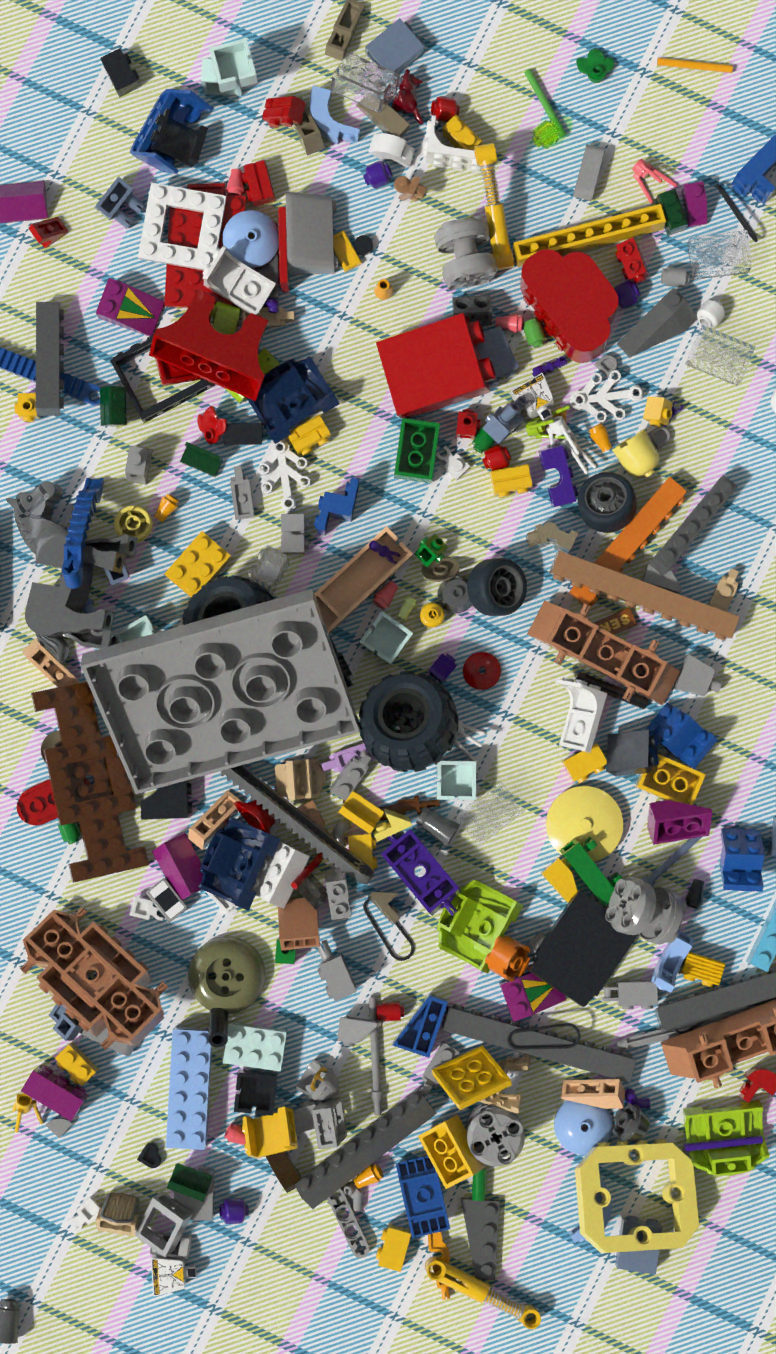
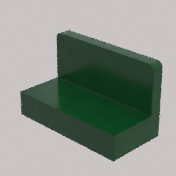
(201, 459)
(189, 1182)

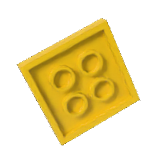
(471, 1077)

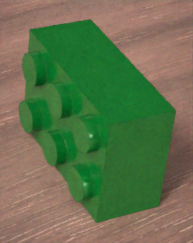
(416, 450)

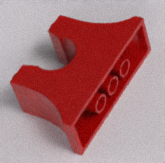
(214, 356)

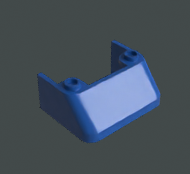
(184, 108)

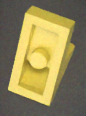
(396, 823)

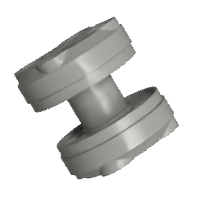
(462, 239)
(645, 910)
(507, 1136)

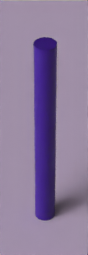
(723, 1143)

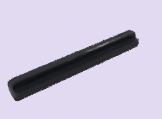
(613, 690)

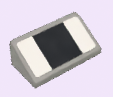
(166, 900)
(182, 1249)

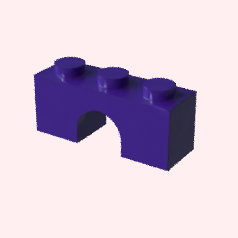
(563, 491)

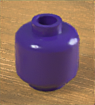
(378, 174)
(627, 294)
(233, 1211)

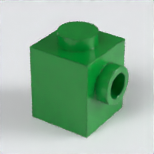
(284, 956)

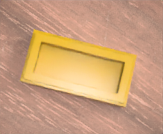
(345, 251)

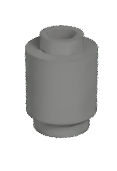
(675, 276)

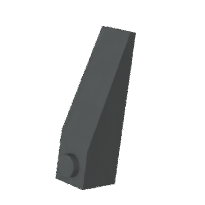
(665, 320)

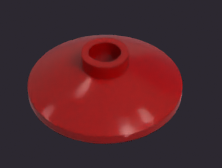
(471, 670)

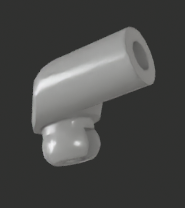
(340, 830)
(356, 1194)

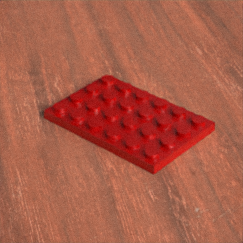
(185, 230)

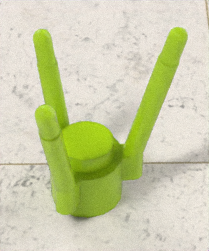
(537, 426)

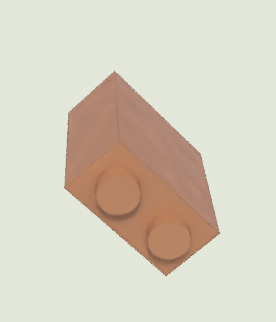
(298, 925)

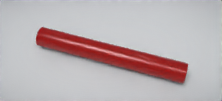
(307, 871)

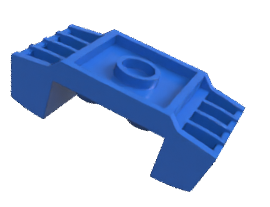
(422, 1197)

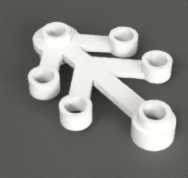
(603, 397)
(284, 471)

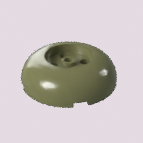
(243, 960)

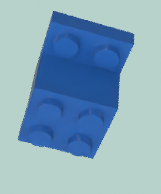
(337, 506)
(681, 735)
(742, 859)

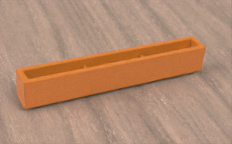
(635, 534)

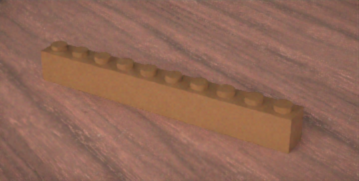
(644, 595)

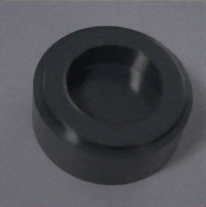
(363, 245)

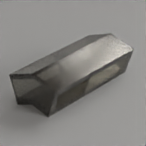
(313, 891)

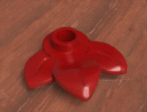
(211, 425)

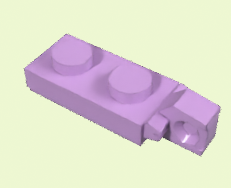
(341, 758)

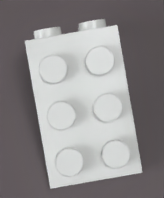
(442, 155)
(237, 282)
(583, 714)

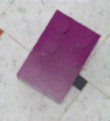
(55, 1092)

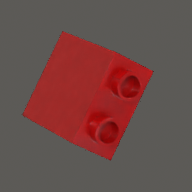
(435, 366)

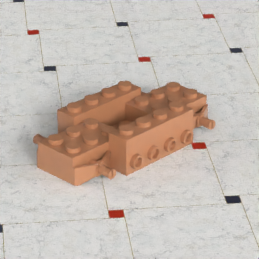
(113, 998)

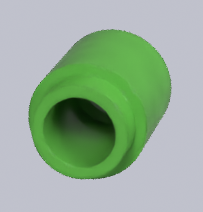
(534, 333)

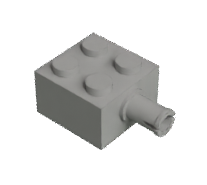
(336, 973)

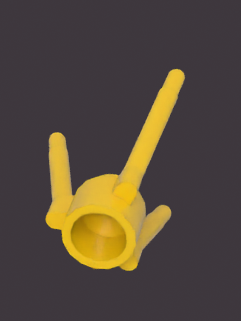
(24, 1104)

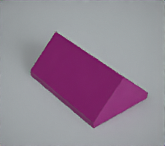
(23, 202)
(180, 865)

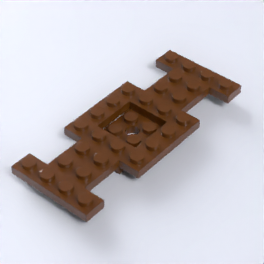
(91, 805)

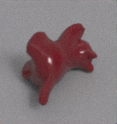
(406, 98)

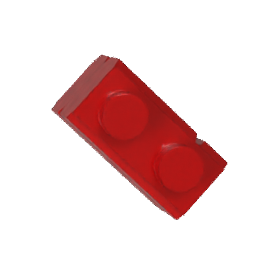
(283, 111)
(259, 183)

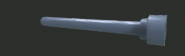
(670, 861)

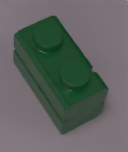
(672, 211)
(113, 406)

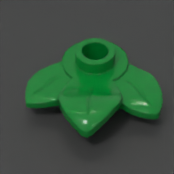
(595, 63)

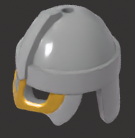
(318, 1082)

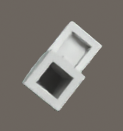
(391, 147)

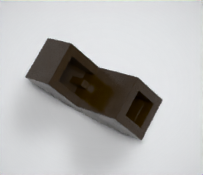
(284, 1170)

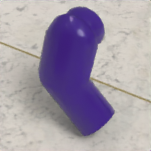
(273, 305)
(631, 1098)

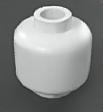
(711, 313)

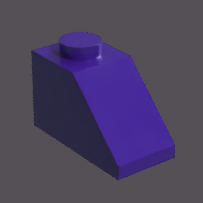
(442, 667)

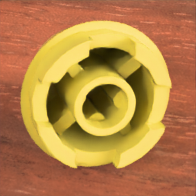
(134, 522)

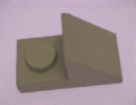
(381, 901)

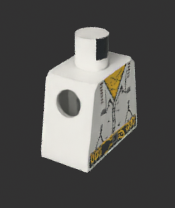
(538, 397)
(170, 1274)

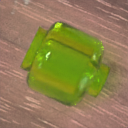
(546, 134)

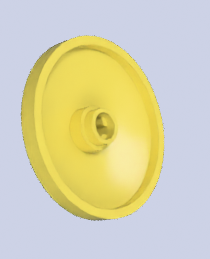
(584, 814)

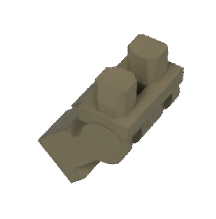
(551, 534)

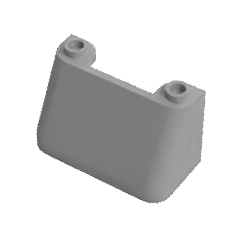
(310, 234)

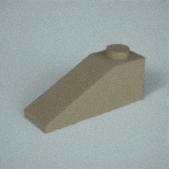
(309, 133)

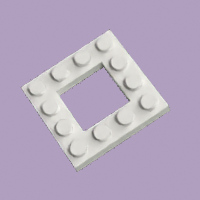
(208, 203)

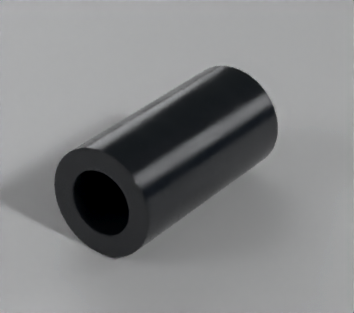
(218, 1027)

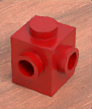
(467, 424)

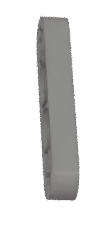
(348, 1221)

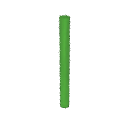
(544, 101)

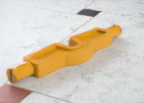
(436, 1244)

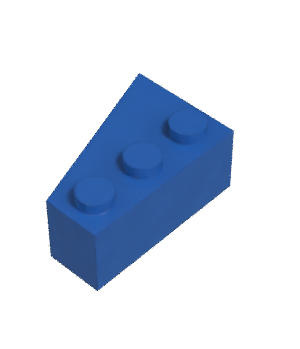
(422, 1028)

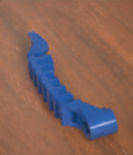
(75, 540)

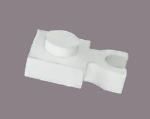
(454, 464)
(144, 908)
(87, 1213)

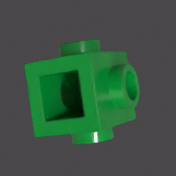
(431, 550)

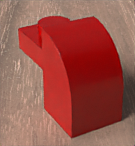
(758, 1078)

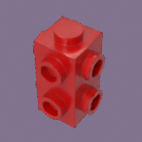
(632, 260)

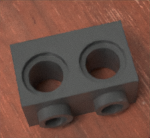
(474, 308)

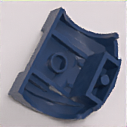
(290, 395)
(235, 860)

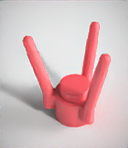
(644, 169)

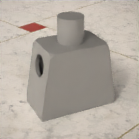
(138, 464)
(696, 677)

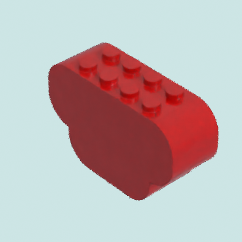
(571, 301)

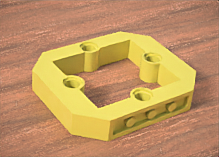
(591, 1212)

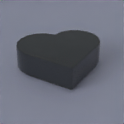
(150, 1156)

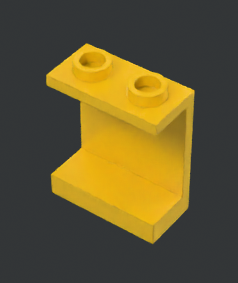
(270, 1133)

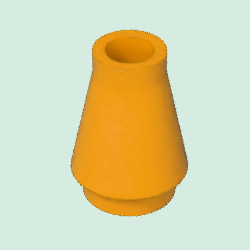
(383, 293)
(600, 437)
(167, 505)
(371, 1175)

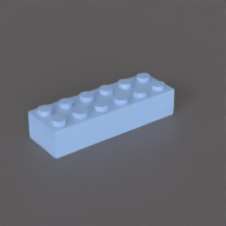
(189, 1089)

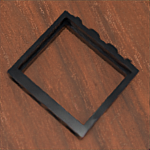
(137, 350)

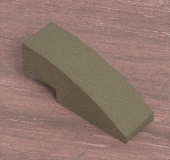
(344, 29)
(387, 120)

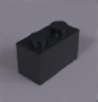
(120, 73)

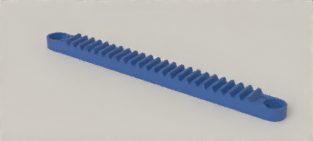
(26, 369)

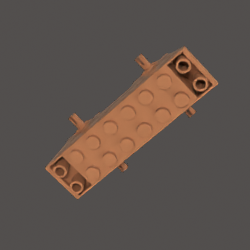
(589, 644)
(719, 1045)

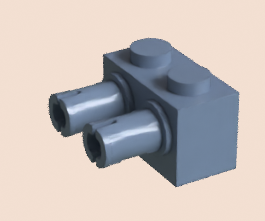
(111, 201)
(505, 420)

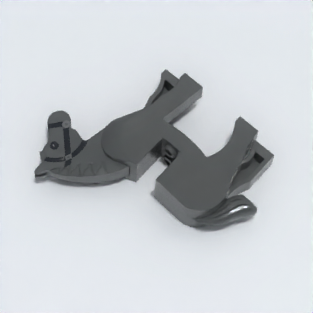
(54, 610)

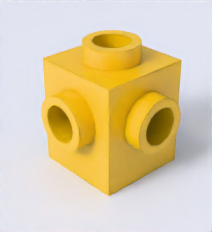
(25, 401)

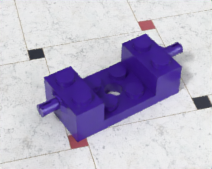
(435, 887)

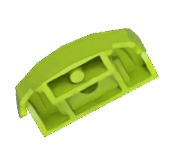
(479, 921)
(726, 1124)

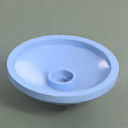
(254, 251)
(569, 1122)

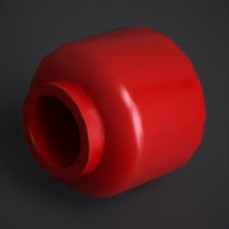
(444, 108)
(497, 457)

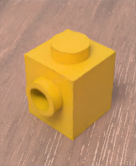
(658, 411)

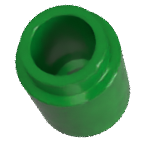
(482, 441)
(70, 832)

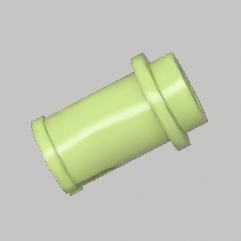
(406, 608)

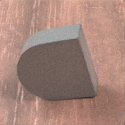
(606, 365)
(660, 436)

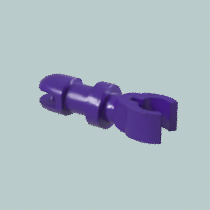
(550, 366)
(383, 551)

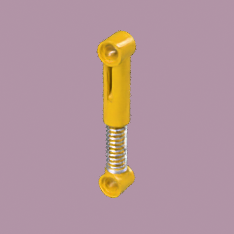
(495, 215)
(480, 1291)

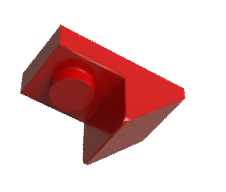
(48, 231)

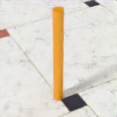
(694, 65)

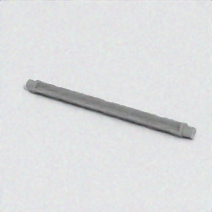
(656, 1036)

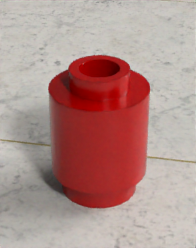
(390, 1011)

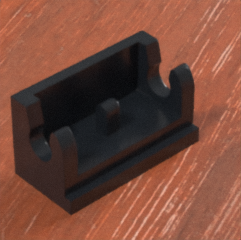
(243, 434)

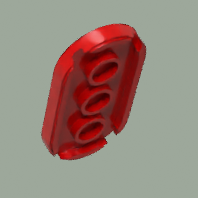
(38, 804)

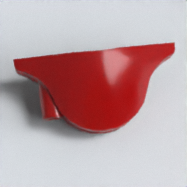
(255, 815)

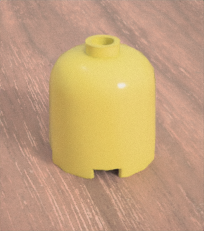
(637, 455)

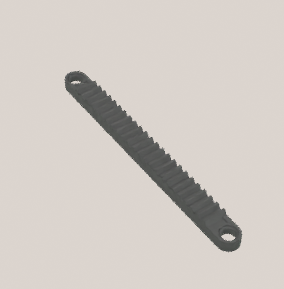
(299, 823)

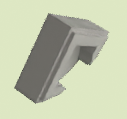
(59, 1126)

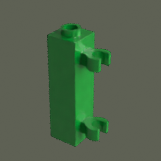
(588, 870)

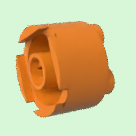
(508, 958)

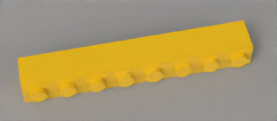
(593, 233)

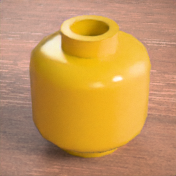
(432, 622)

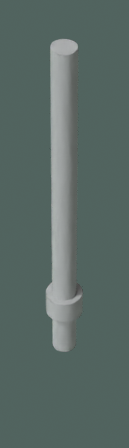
(377, 1093)

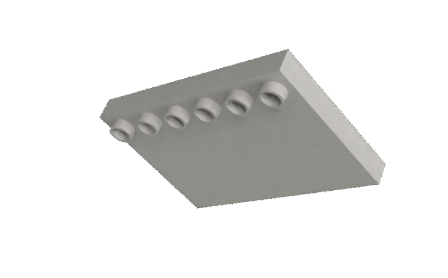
(221, 692)

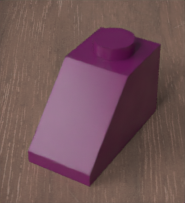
(695, 204)

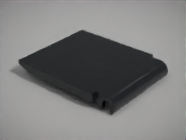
(580, 950)

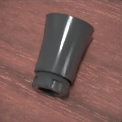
(438, 826)
(9, 1321)

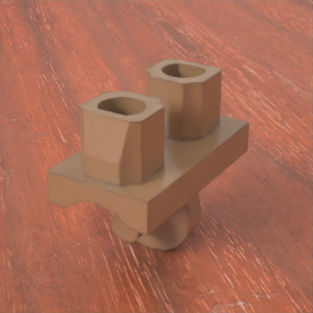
(410, 188)

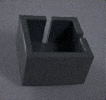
(257, 1091)

